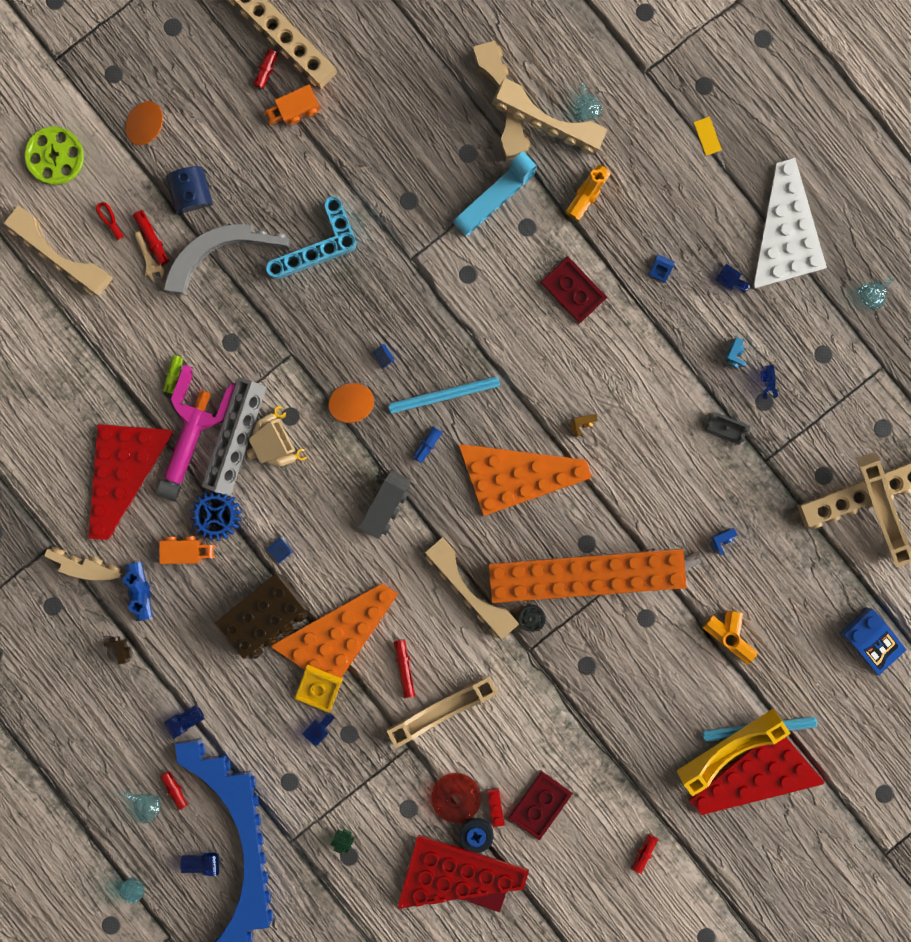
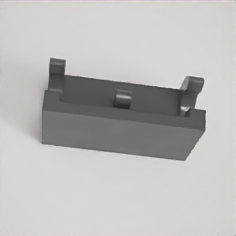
(726, 428)

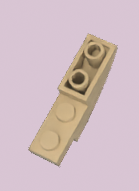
(90, 569)

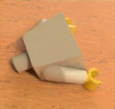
(271, 442)

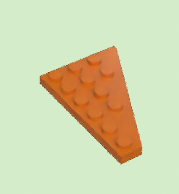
(512, 477)
(339, 635)

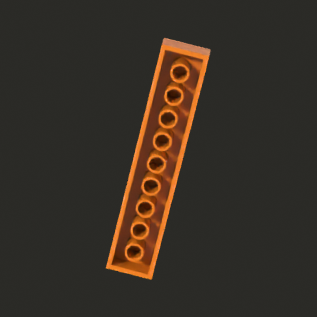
(587, 575)

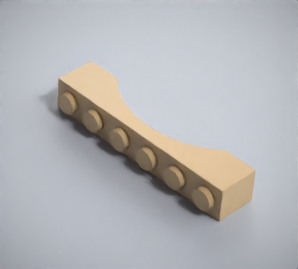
(489, 63)
(513, 99)
(28, 227)
(884, 508)
(497, 617)
(441, 710)

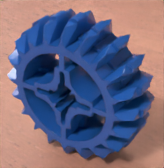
(203, 526)

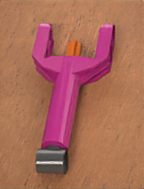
(194, 421)

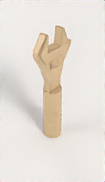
(151, 265)

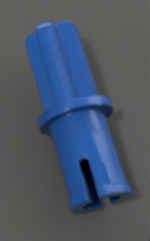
(427, 444)

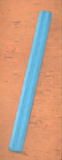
(444, 394)
(793, 724)

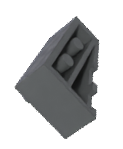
(385, 505)

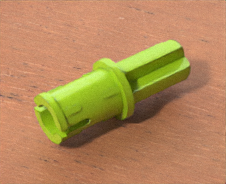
(172, 374)

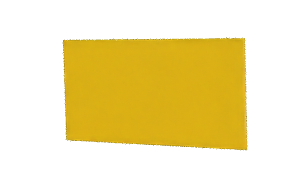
(707, 136)

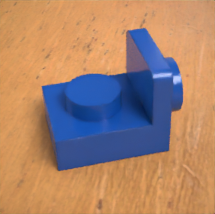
(723, 537)

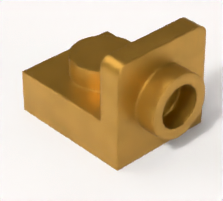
(586, 421)

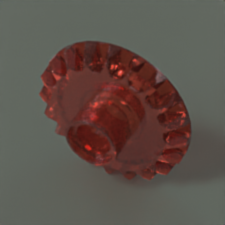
(459, 785)

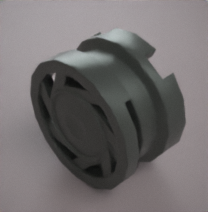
(532, 618)

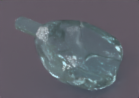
(587, 106)
(874, 293)
(145, 806)

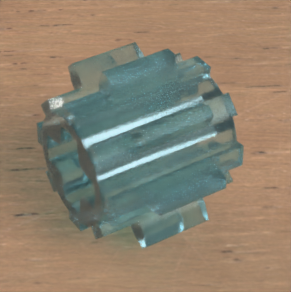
(132, 890)

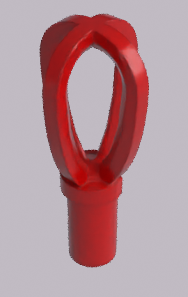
(113, 226)

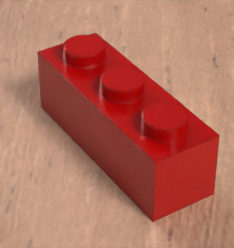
(495, 807)

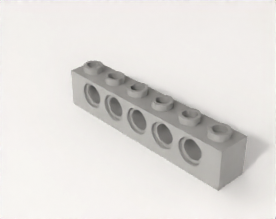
(234, 436)

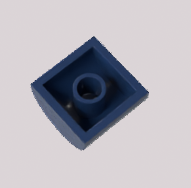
(189, 189)

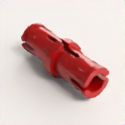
(265, 68)
(174, 790)
(644, 853)

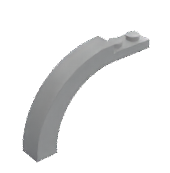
(202, 246)

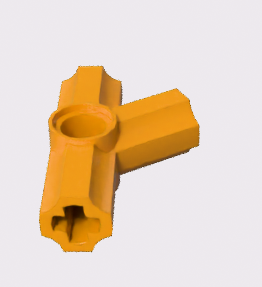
(588, 192)
(732, 627)

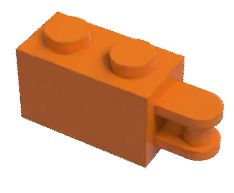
(294, 107)
(183, 551)

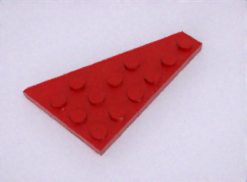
(121, 466)
(757, 776)
(448, 873)

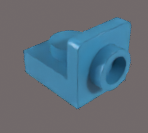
(735, 349)

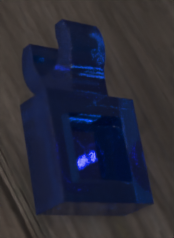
(730, 278)
(768, 377)
(317, 730)

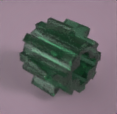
(342, 841)

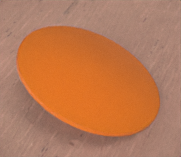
(144, 123)
(351, 403)

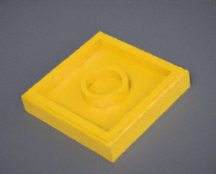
(318, 688)

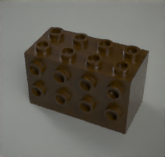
(263, 617)

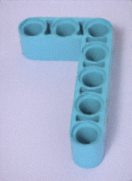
(520, 172)
(319, 248)

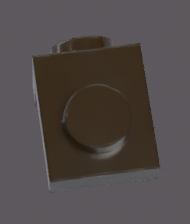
(122, 650)

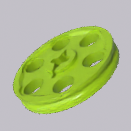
(47, 150)

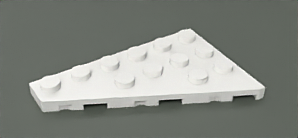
(789, 234)

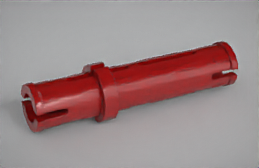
(155, 245)
(404, 668)

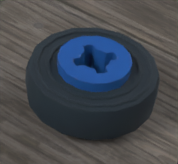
(474, 828)

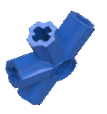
(138, 591)

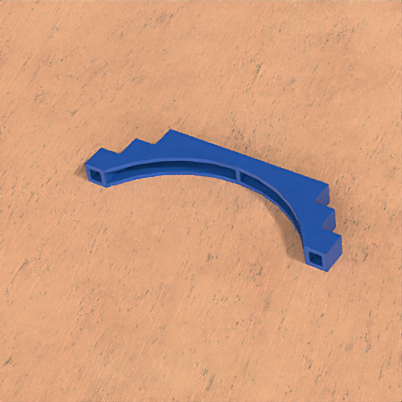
(238, 795)

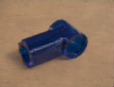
(181, 723)
(206, 864)

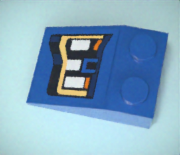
(873, 640)

